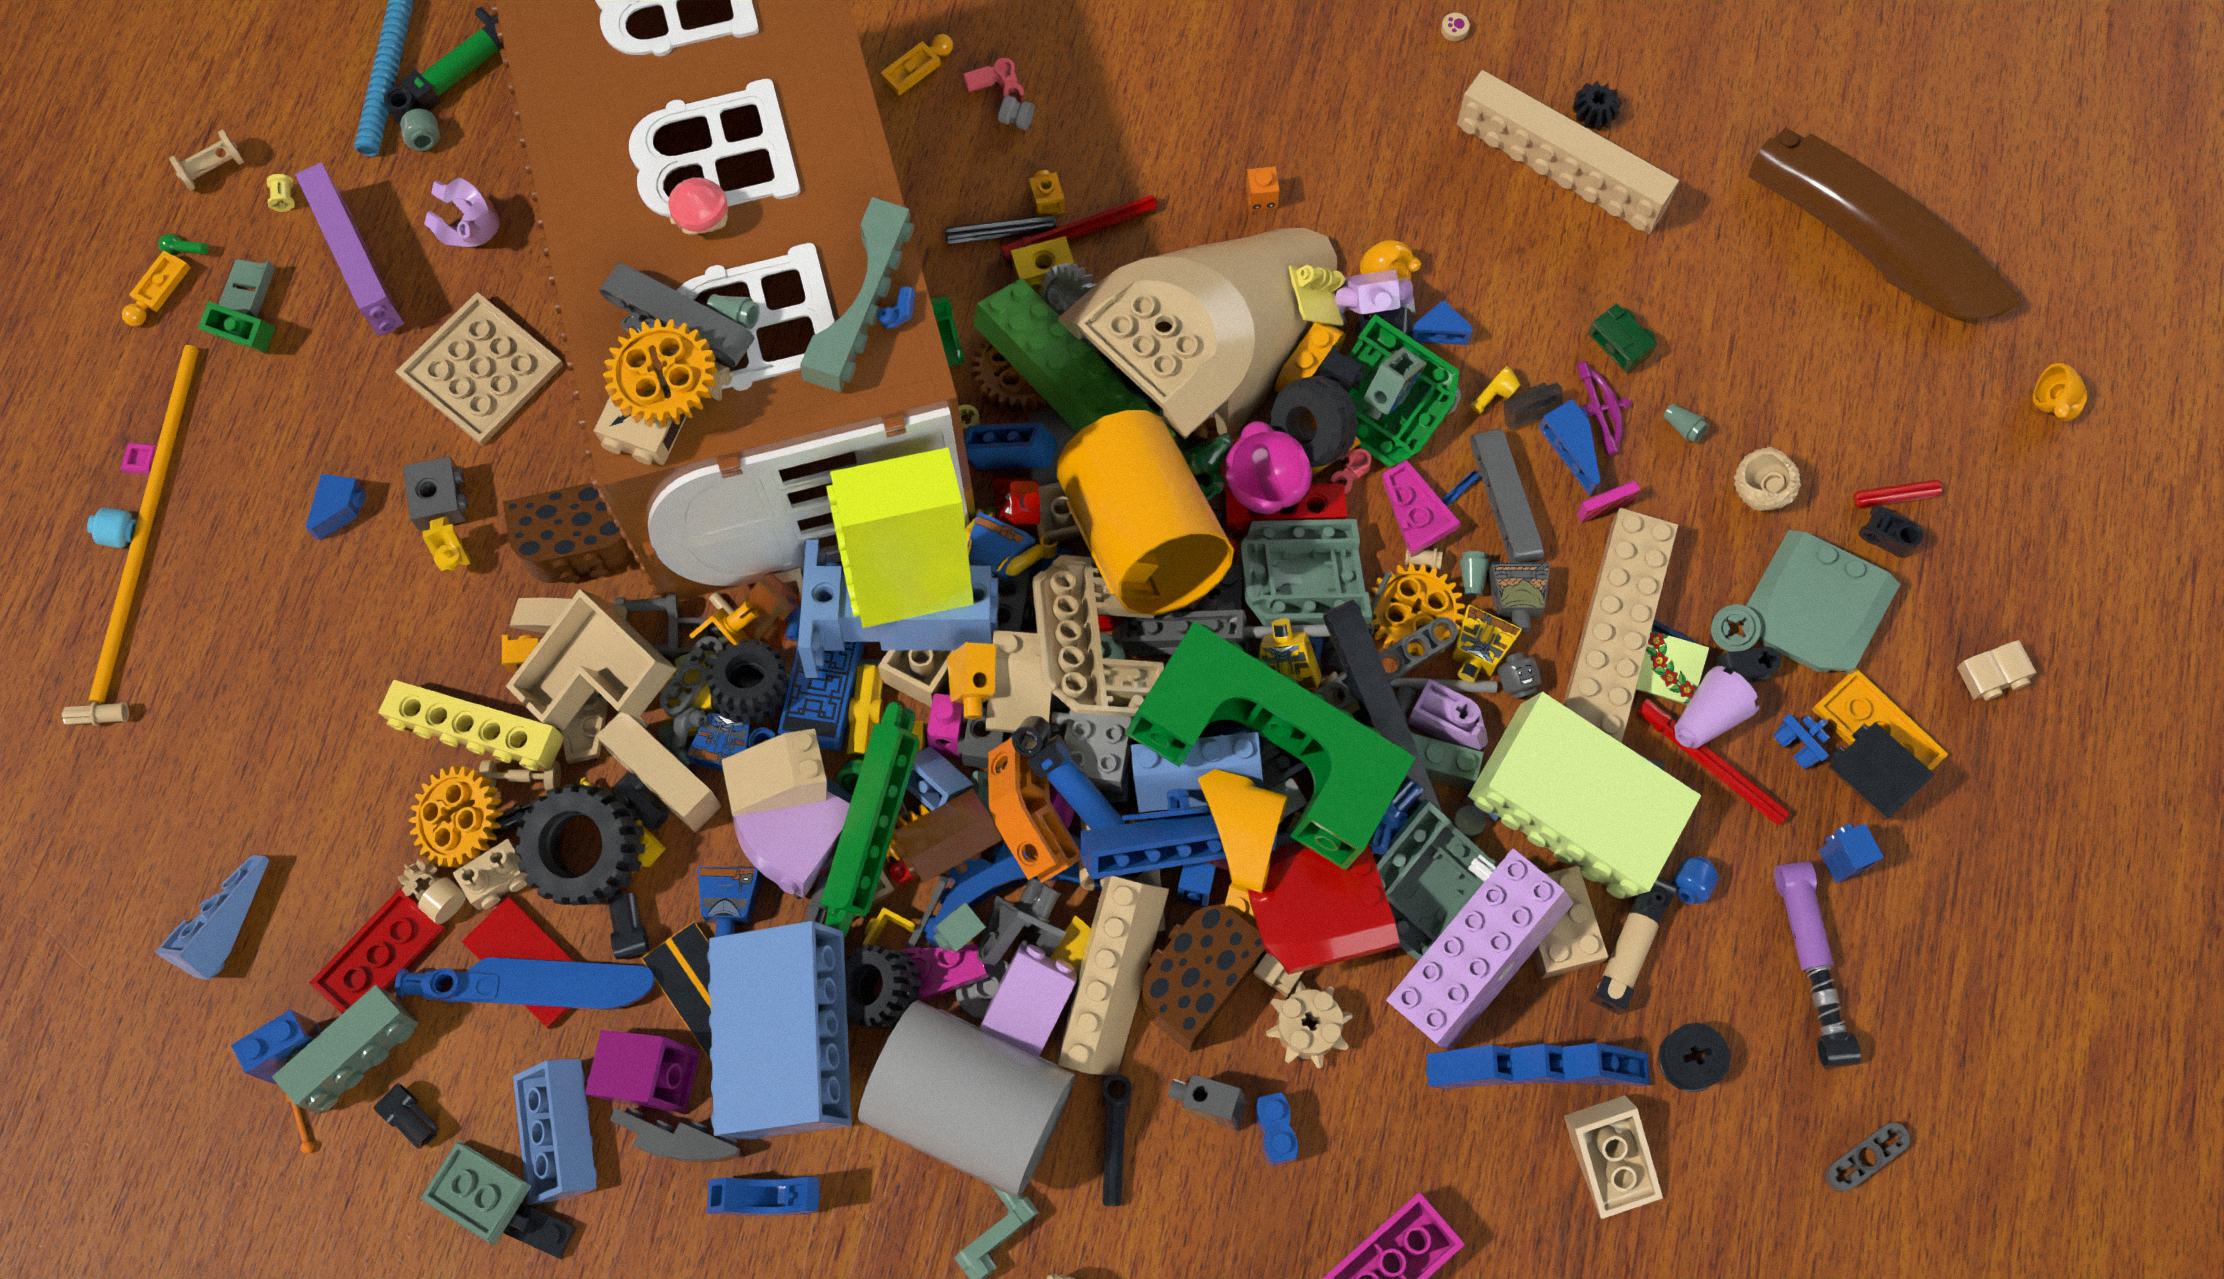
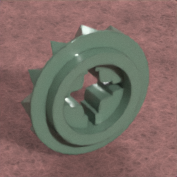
(1736, 614)

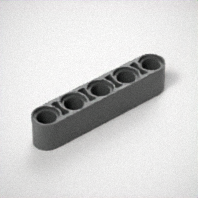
(654, 300)
(1506, 496)

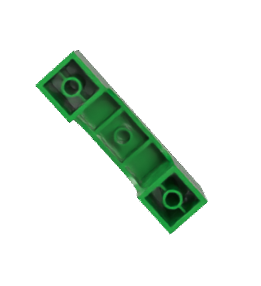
(1349, 762)

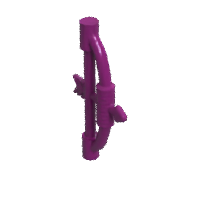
(1613, 406)

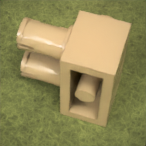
(491, 876)

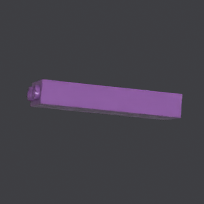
(349, 249)

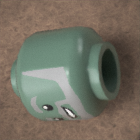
(420, 129)

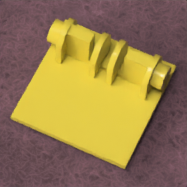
(1316, 293)

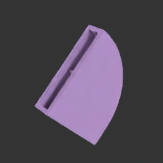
(793, 841)

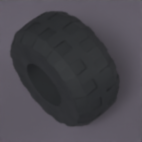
(1333, 415)

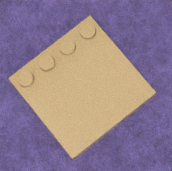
(479, 368)

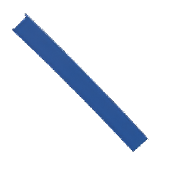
(1461, 488)

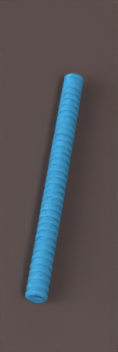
(383, 76)

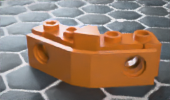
(1026, 815)

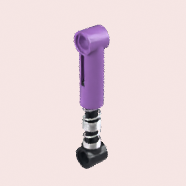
(1798, 886)

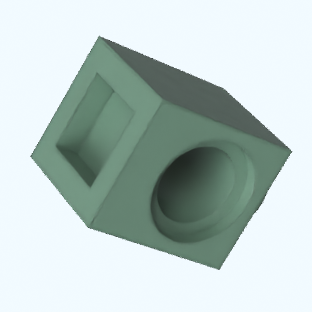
(957, 928)

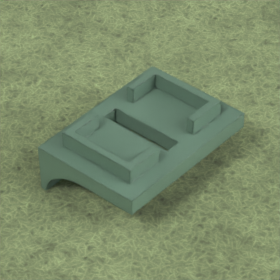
(247, 275)

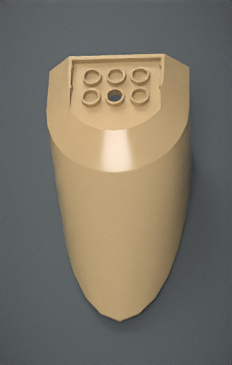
(1229, 319)

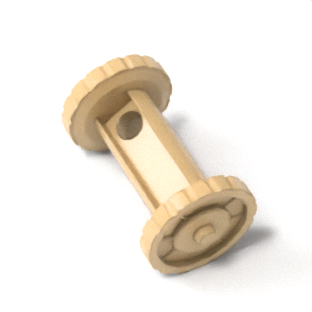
(205, 160)

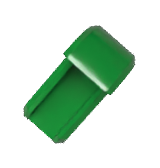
(947, 330)

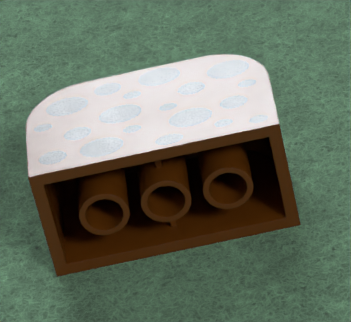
(565, 535)
(1199, 972)

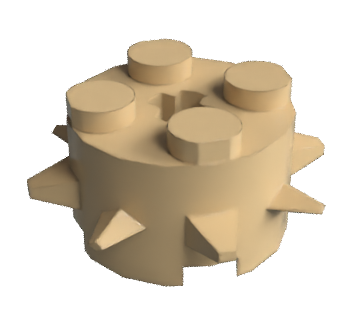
(1299, 1039)

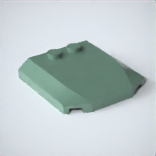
(1302, 569)
(1820, 603)
(1427, 877)

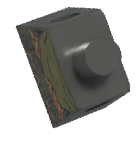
(1519, 591)
(1222, 1106)

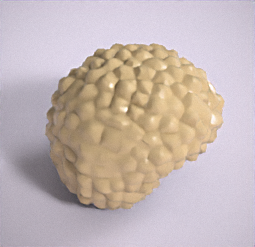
(1767, 479)

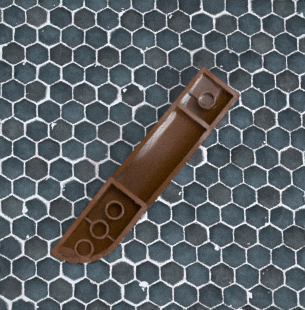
(1883, 225)

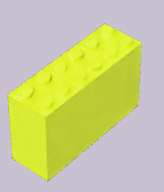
(901, 537)

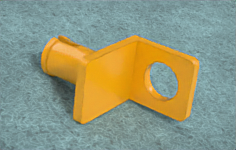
(731, 624)

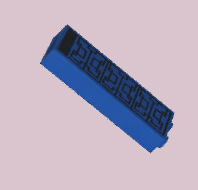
(824, 700)

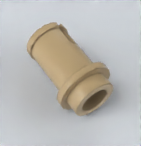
(1429, 558)

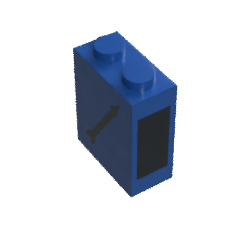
(275, 1044)

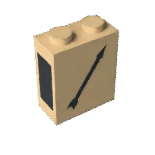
(643, 442)

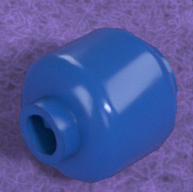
(1696, 879)

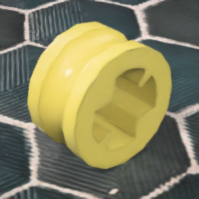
(969, 410)

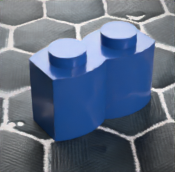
(1273, 1120)

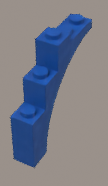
(988, 879)

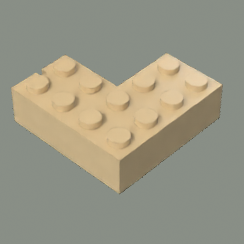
(585, 652)

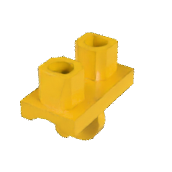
(445, 545)

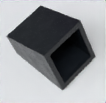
(1879, 770)

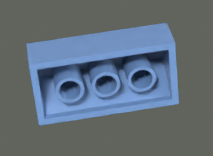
(1157, 776)
(554, 1131)

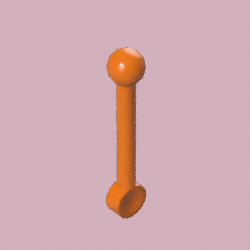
(306, 1146)

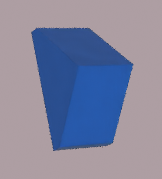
(1442, 326)

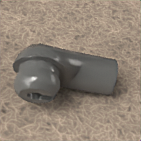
(682, 723)

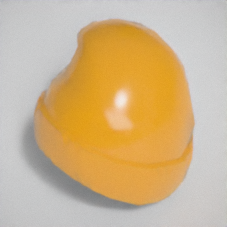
(1390, 256)
(2060, 392)

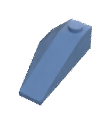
(209, 937)

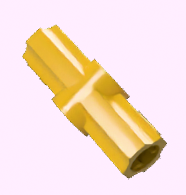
(864, 709)

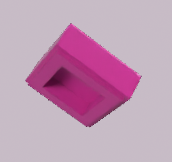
(138, 458)

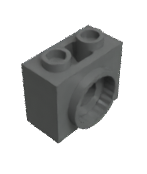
(439, 476)

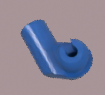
(793, 621)

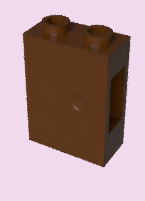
(947, 837)

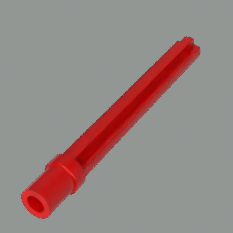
(1086, 224)
(1714, 763)

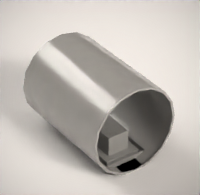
(965, 1097)

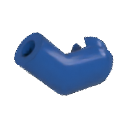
(903, 312)

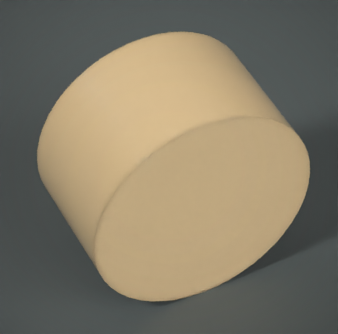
(442, 900)

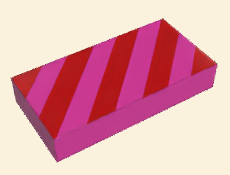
(1608, 501)

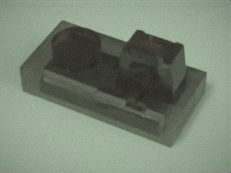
(1532, 404)

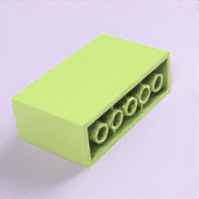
(1584, 797)

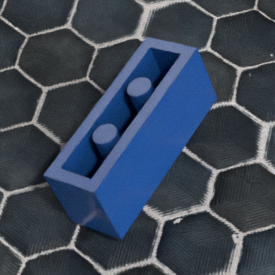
(1010, 446)

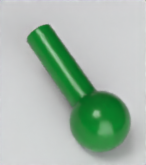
(173, 244)

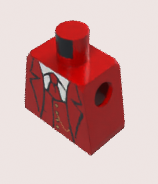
(1017, 502)

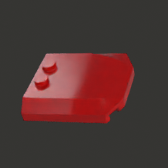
(1321, 912)

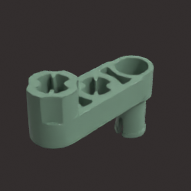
(975, 1258)

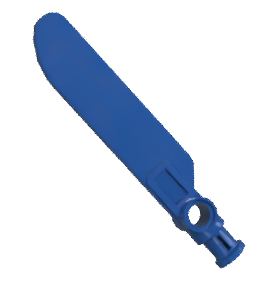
(533, 983)

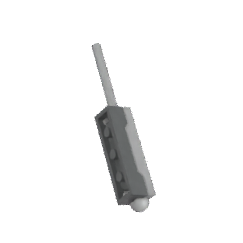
(1165, 631)

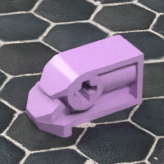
(1440, 715)

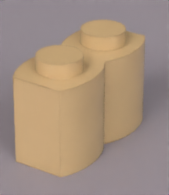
(1996, 670)

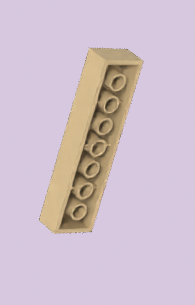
(1566, 152)
(1620, 620)

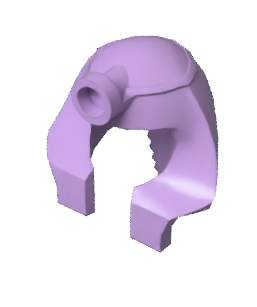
(478, 222)

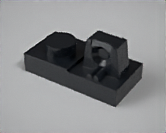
(540, 1231)

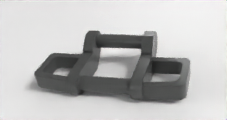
(670, 604)

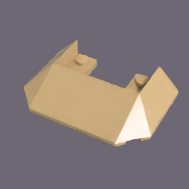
(1069, 642)

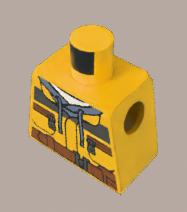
(1482, 643)
(1291, 654)

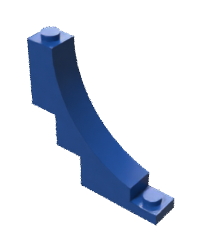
(1537, 1065)

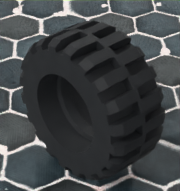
(541, 844)

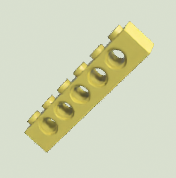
(406, 699)

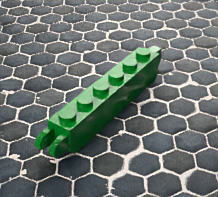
(871, 818)

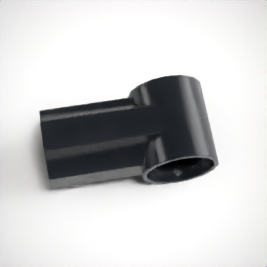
(648, 808)
(628, 933)
(401, 1110)

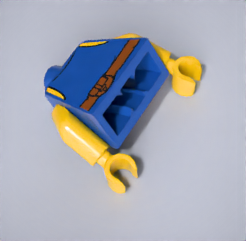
(1004, 546)

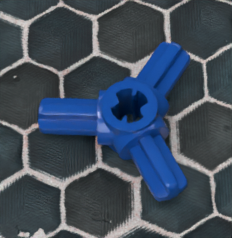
(1394, 816)

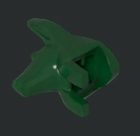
(1206, 461)

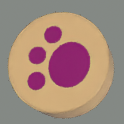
(1455, 27)

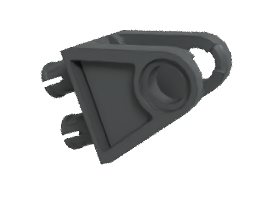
(1008, 919)

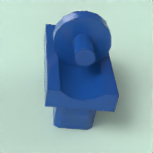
(1812, 751)

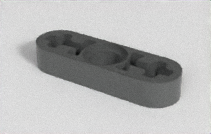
(672, 690)
(1879, 1136)

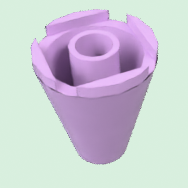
(1715, 708)

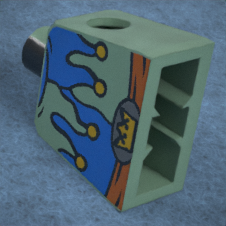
(1393, 382)

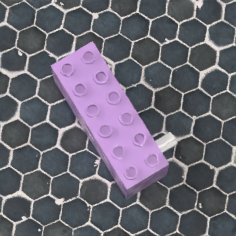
(1480, 948)

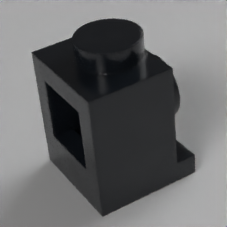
(1342, 370)

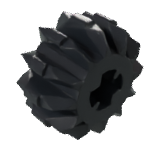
(1596, 105)

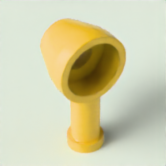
(1504, 385)

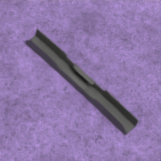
(936, 895)

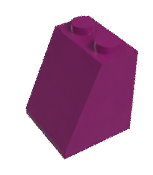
(643, 1071)

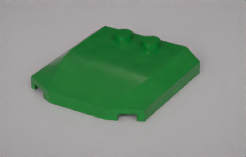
(1426, 406)

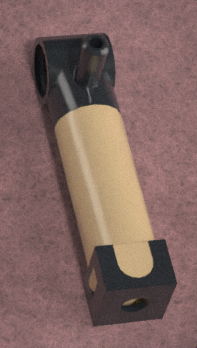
(1632, 947)

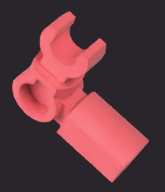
(1002, 72)
(1357, 464)

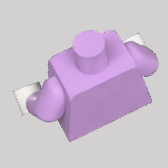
(1375, 293)

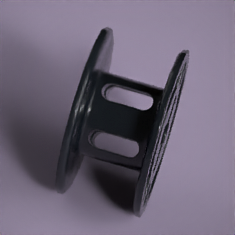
(1694, 1075)

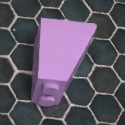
(1029, 999)

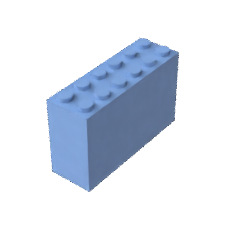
(779, 1031)

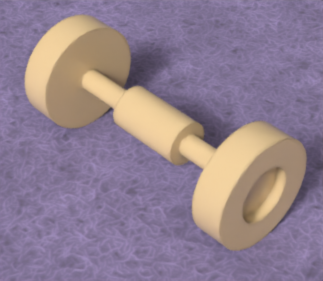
(551, 777)

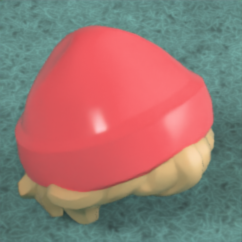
(698, 206)

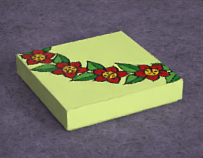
(1671, 668)

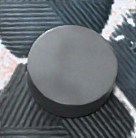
(1470, 821)

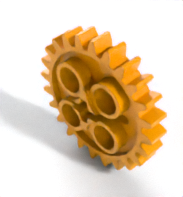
(630, 383)
(1426, 588)
(455, 816)

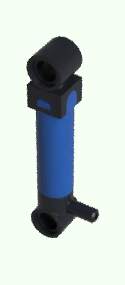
(1053, 761)

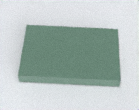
(476, 1192)

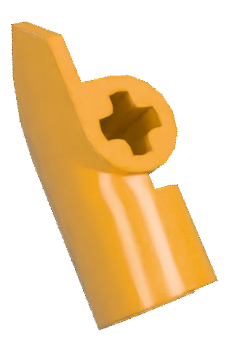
(1246, 824)

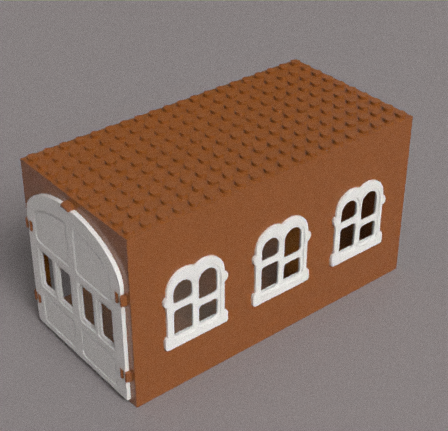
(589, 99)

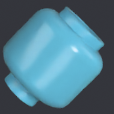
(111, 527)

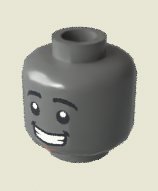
(1519, 675)

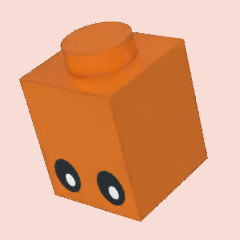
(1262, 188)

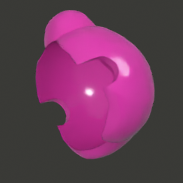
(1267, 469)

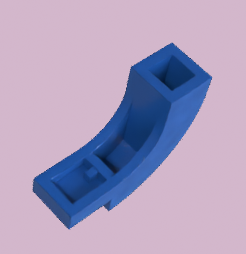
(763, 1197)

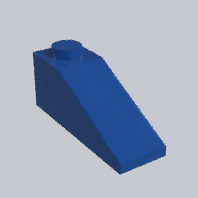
(1572, 439)

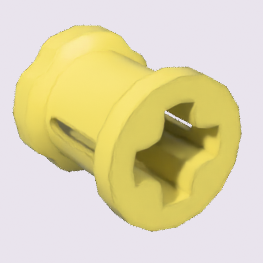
(280, 192)

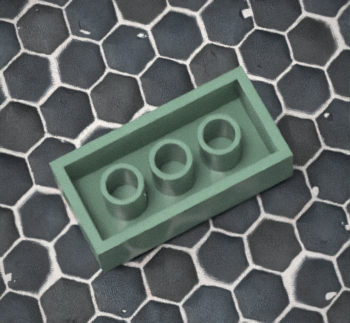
(346, 1050)

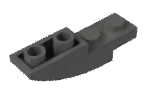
(686, 1144)

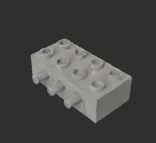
(1098, 746)

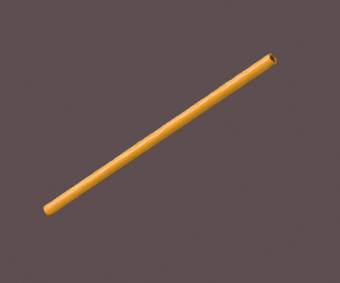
(143, 526)

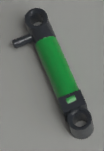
(425, 88)

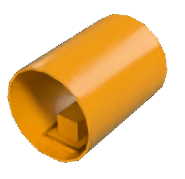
(1143, 513)

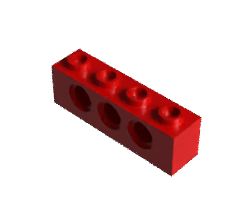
(1327, 497)

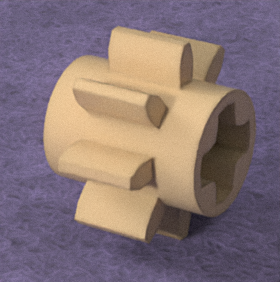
(415, 871)

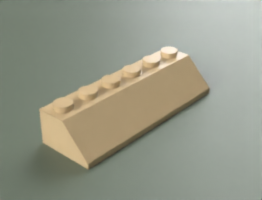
(1111, 975)

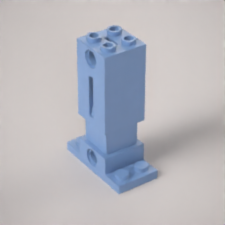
(829, 618)

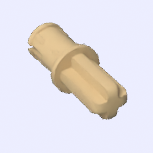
(95, 713)

